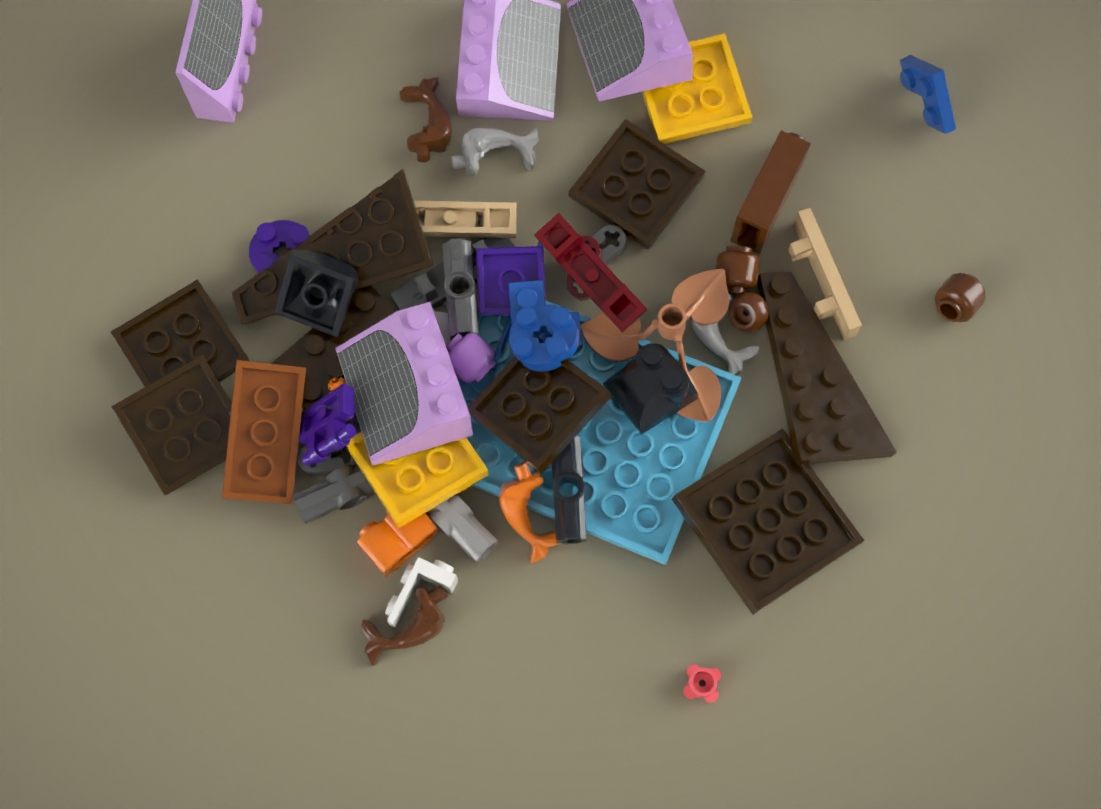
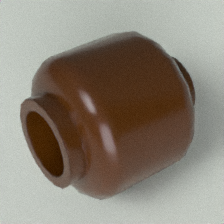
(740, 268)
(960, 297)

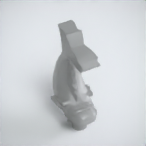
(481, 140)
(711, 338)

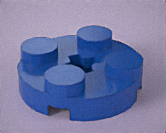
(537, 320)

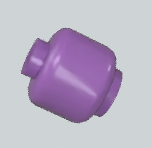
(471, 357)

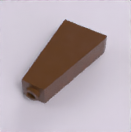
(769, 191)

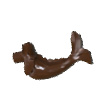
(438, 132)
(425, 626)

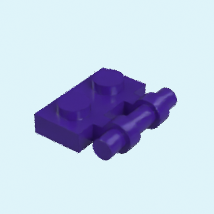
(327, 419)

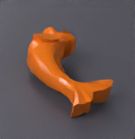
(513, 503)

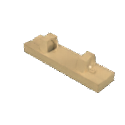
(459, 219)
(837, 299)

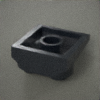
(316, 291)
(651, 387)

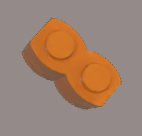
(392, 546)

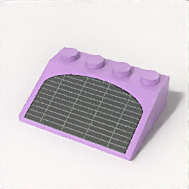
(631, 45)
(217, 55)
(508, 59)
(404, 385)

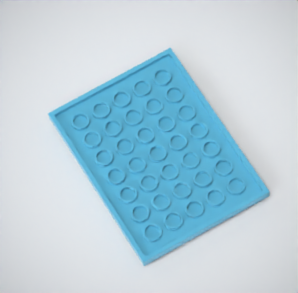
(624, 473)

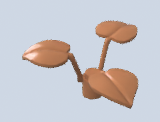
(700, 297)

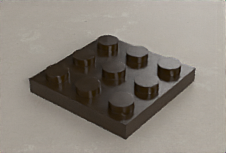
(636, 183)
(177, 333)
(538, 409)
(179, 424)

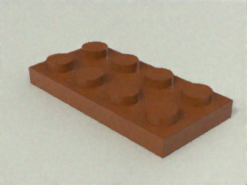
(264, 432)

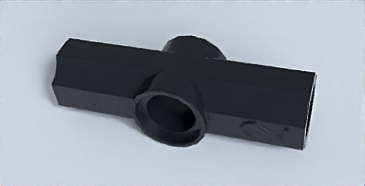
(569, 511)

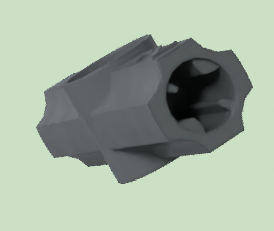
(460, 273)
(339, 490)

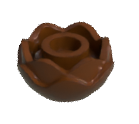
(754, 305)

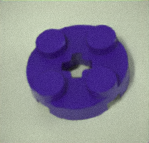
(270, 238)

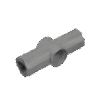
(457, 521)

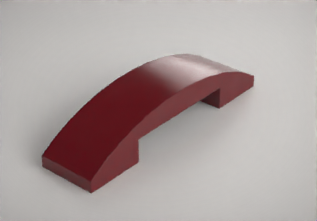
(590, 273)

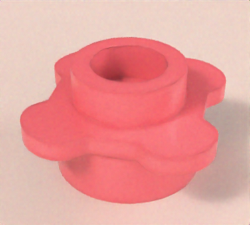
(711, 678)

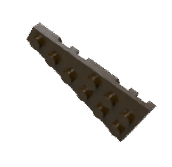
(819, 395)

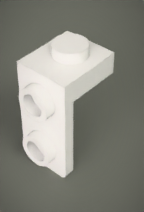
(436, 574)

